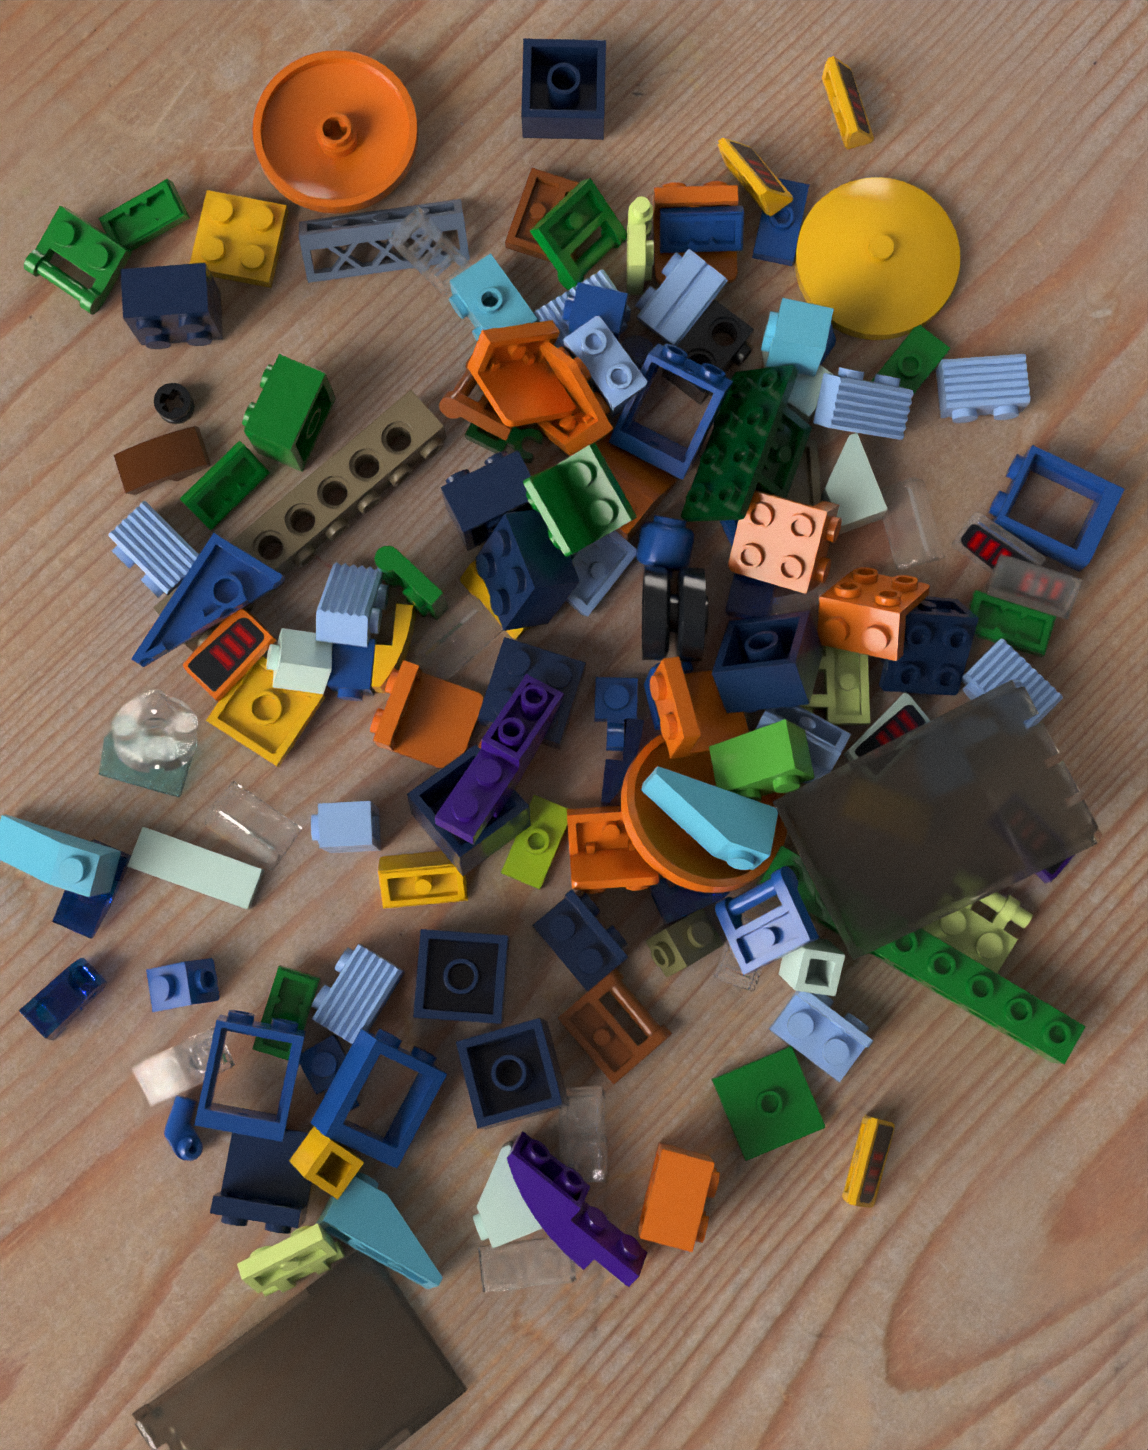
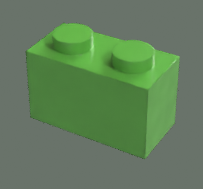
(763, 761)

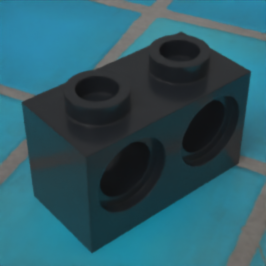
(703, 349)

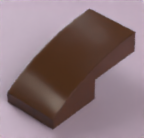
(162, 459)

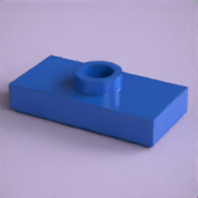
(701, 229)
(779, 233)

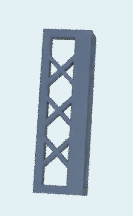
(372, 228)

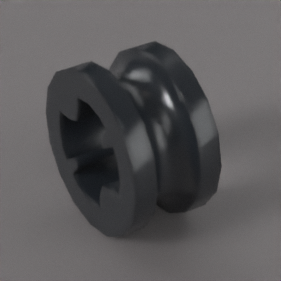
(170, 391)

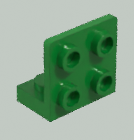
(579, 500)

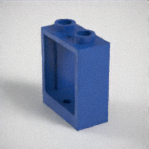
(653, 446)
(1102, 492)
(348, 1082)
(244, 1120)

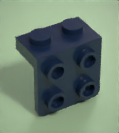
(263, 1183)

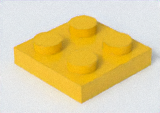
(240, 238)
(264, 716)

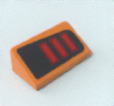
(229, 653)

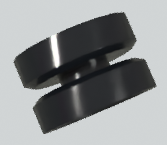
(676, 614)

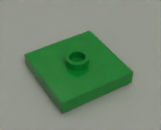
(768, 1103)

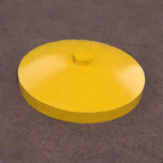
(877, 257)

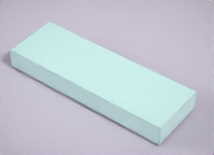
(195, 868)

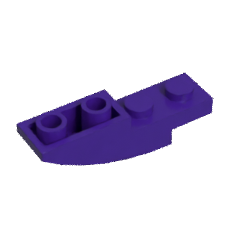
(501, 760)
(558, 1204)

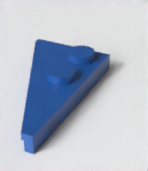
(213, 589)

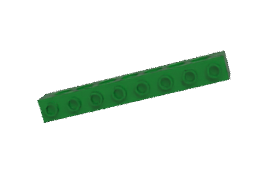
(956, 978)

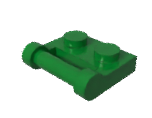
(570, 225)
(86, 249)
(417, 587)

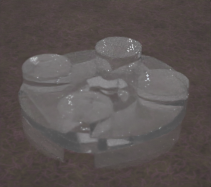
(151, 711)

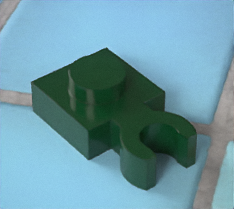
(515, 440)

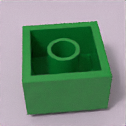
(289, 412)

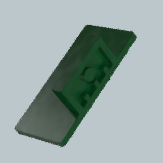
(750, 448)

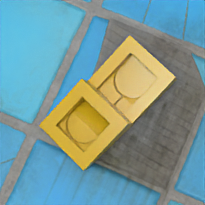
(388, 656)

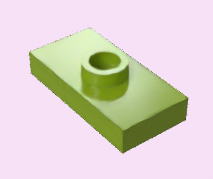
(537, 845)

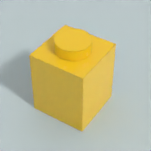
(326, 1163)

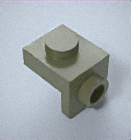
(684, 943)

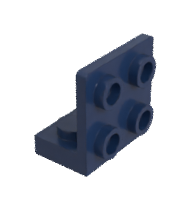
(934, 649)
(581, 940)

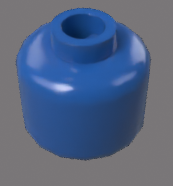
(665, 544)

